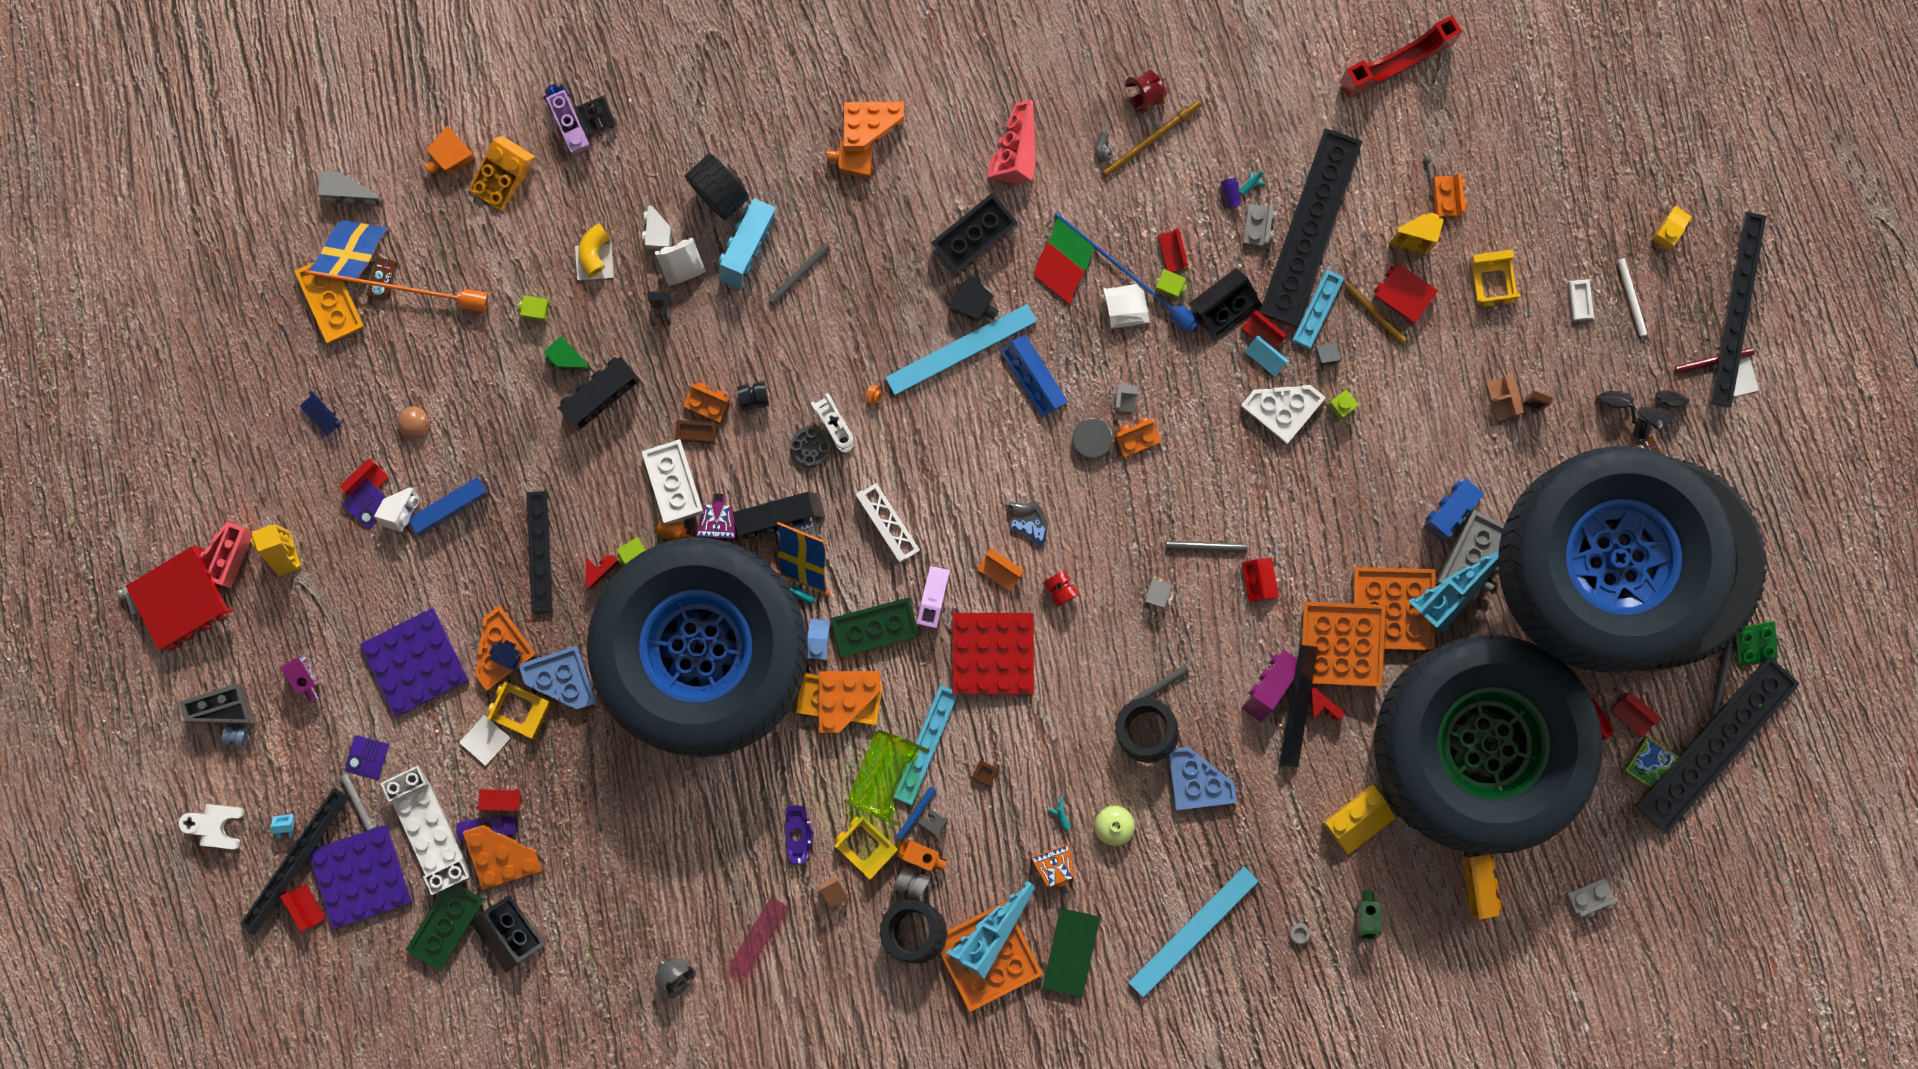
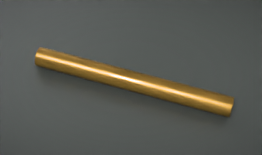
(1376, 314)

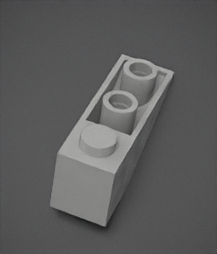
(337, 186)

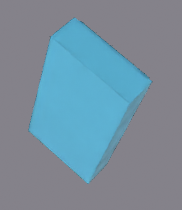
(1266, 356)

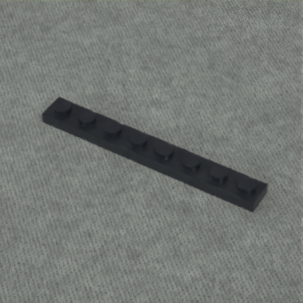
(294, 861)

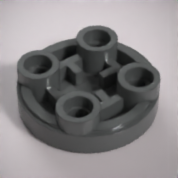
(1092, 438)
(810, 446)

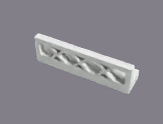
(883, 530)

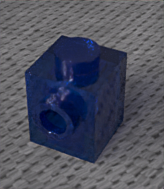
(505, 654)

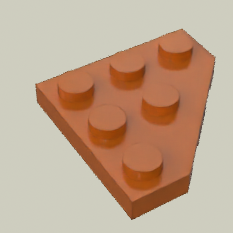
(869, 121)
(498, 627)
(844, 697)
(499, 857)

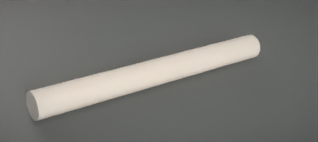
(1632, 297)

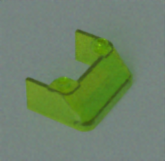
(881, 773)

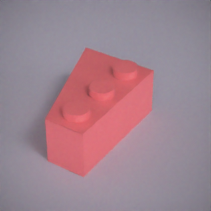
(226, 553)

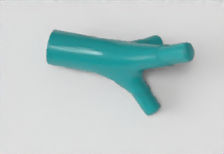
(1252, 182)
(799, 594)
(1060, 814)

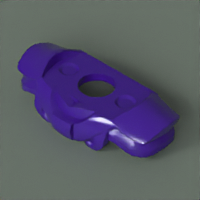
(797, 819)
(501, 825)

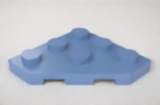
(560, 677)
(1198, 782)

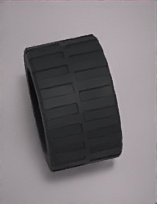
(717, 186)
(1136, 708)
(890, 925)

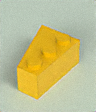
(277, 548)

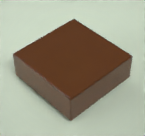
(984, 773)

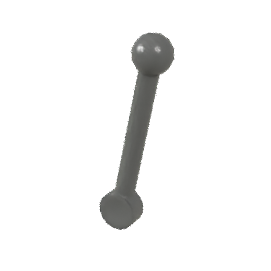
(1427, 160)

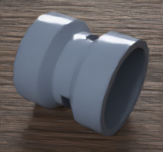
(234, 736)

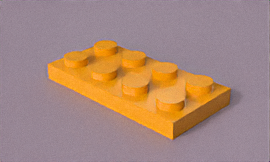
(330, 305)
(809, 702)

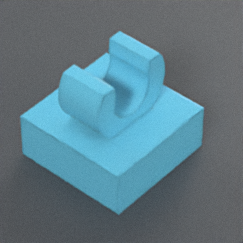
(283, 824)

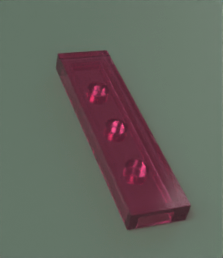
(758, 936)

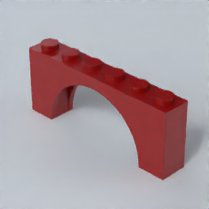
(1366, 75)

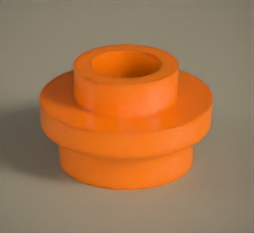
(873, 394)

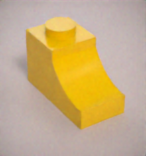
(1672, 228)

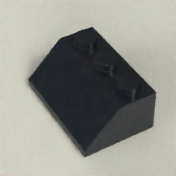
(1225, 304)
(507, 933)

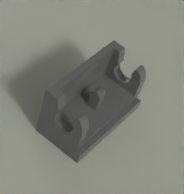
(936, 824)

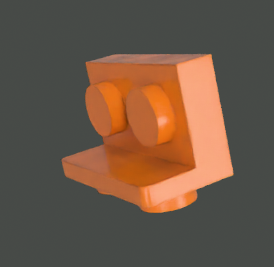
(1449, 195)
(706, 402)
(1137, 438)

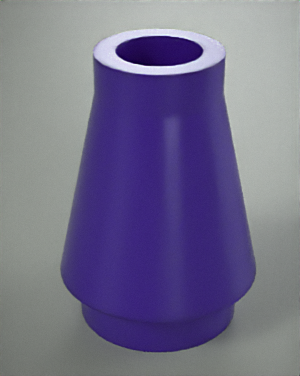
(1230, 190)

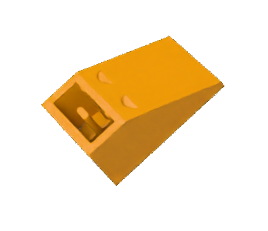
(501, 172)

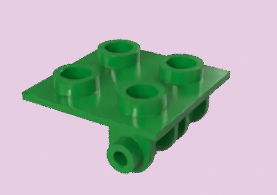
(1756, 643)

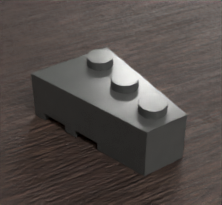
(219, 706)

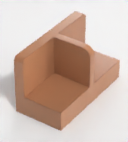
(1505, 398)

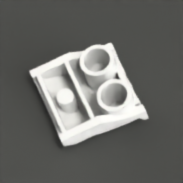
(680, 262)
(1126, 306)

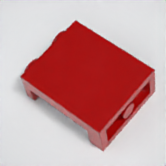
(1405, 293)

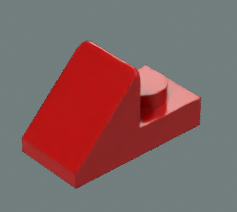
(594, 574)
(1319, 702)

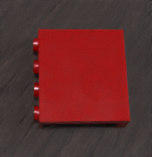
(178, 599)

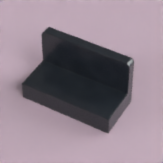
(661, 299)

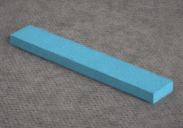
(929, 739)

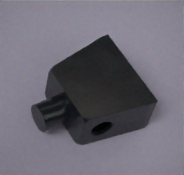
(974, 301)

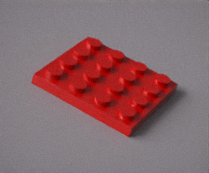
(992, 653)

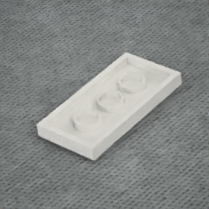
(672, 482)

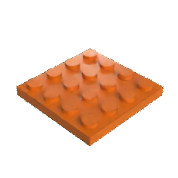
(1394, 588)
(1348, 642)
(1011, 969)

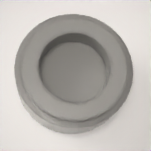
(1299, 933)

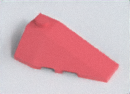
(1016, 153)

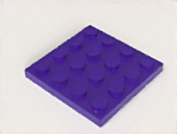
(414, 662)
(360, 876)

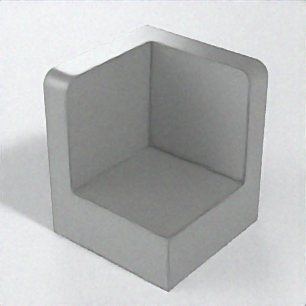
(1126, 398)
(1157, 593)

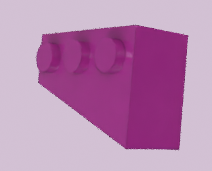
(1271, 686)

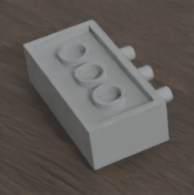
(1476, 539)

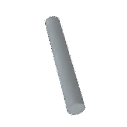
(357, 802)

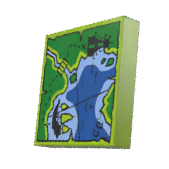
(1650, 762)

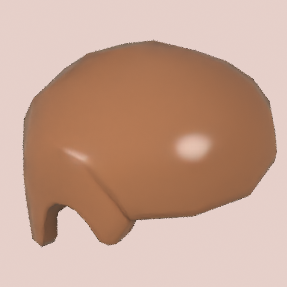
(413, 422)

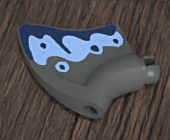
(1029, 520)

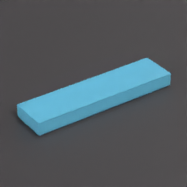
(1318, 309)

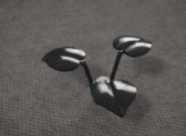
(1647, 416)

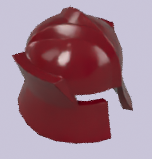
(1152, 89)

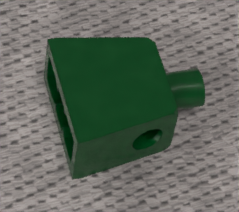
(1368, 925)

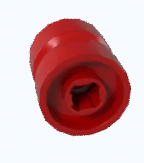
(1063, 595)

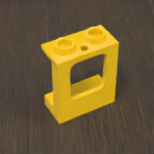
(1494, 262)
(536, 714)
(877, 858)

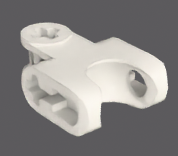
(828, 412)
(211, 825)

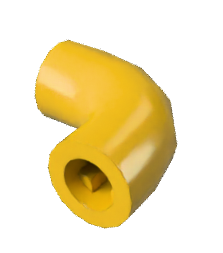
(589, 249)

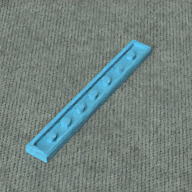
(961, 349)
(1193, 931)

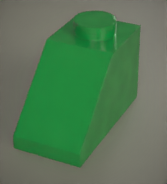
(564, 356)

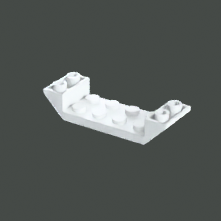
(426, 829)

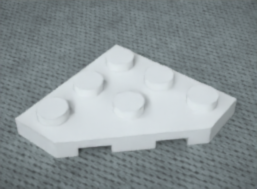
(1283, 408)

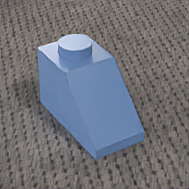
(818, 639)

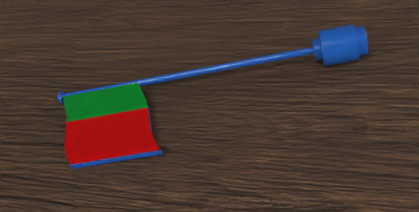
(1067, 259)

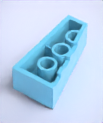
(745, 243)

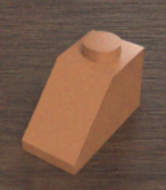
(834, 893)

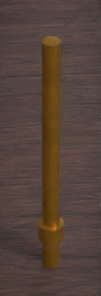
(1182, 115)

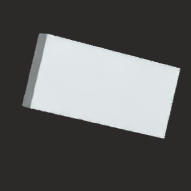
(1581, 300)

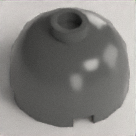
(673, 977)

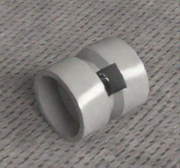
(911, 883)

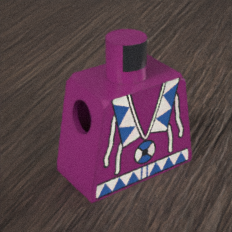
(717, 520)
(298, 669)

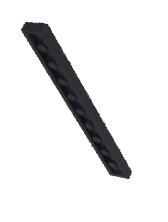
(1738, 310)

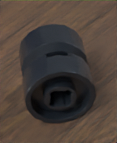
(752, 396)

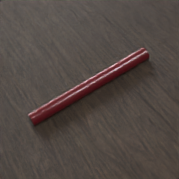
(1708, 362)

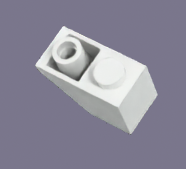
(658, 232)
(396, 509)

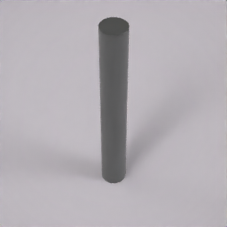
(1163, 683)

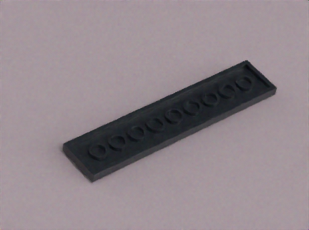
(1310, 227)
(1717, 744)

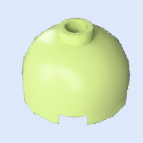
(1110, 834)

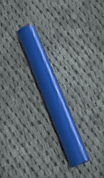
(916, 813)

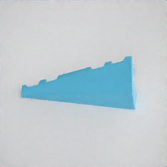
(1448, 599)
(983, 945)

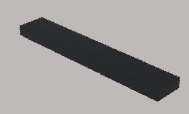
(539, 552)
(1299, 706)

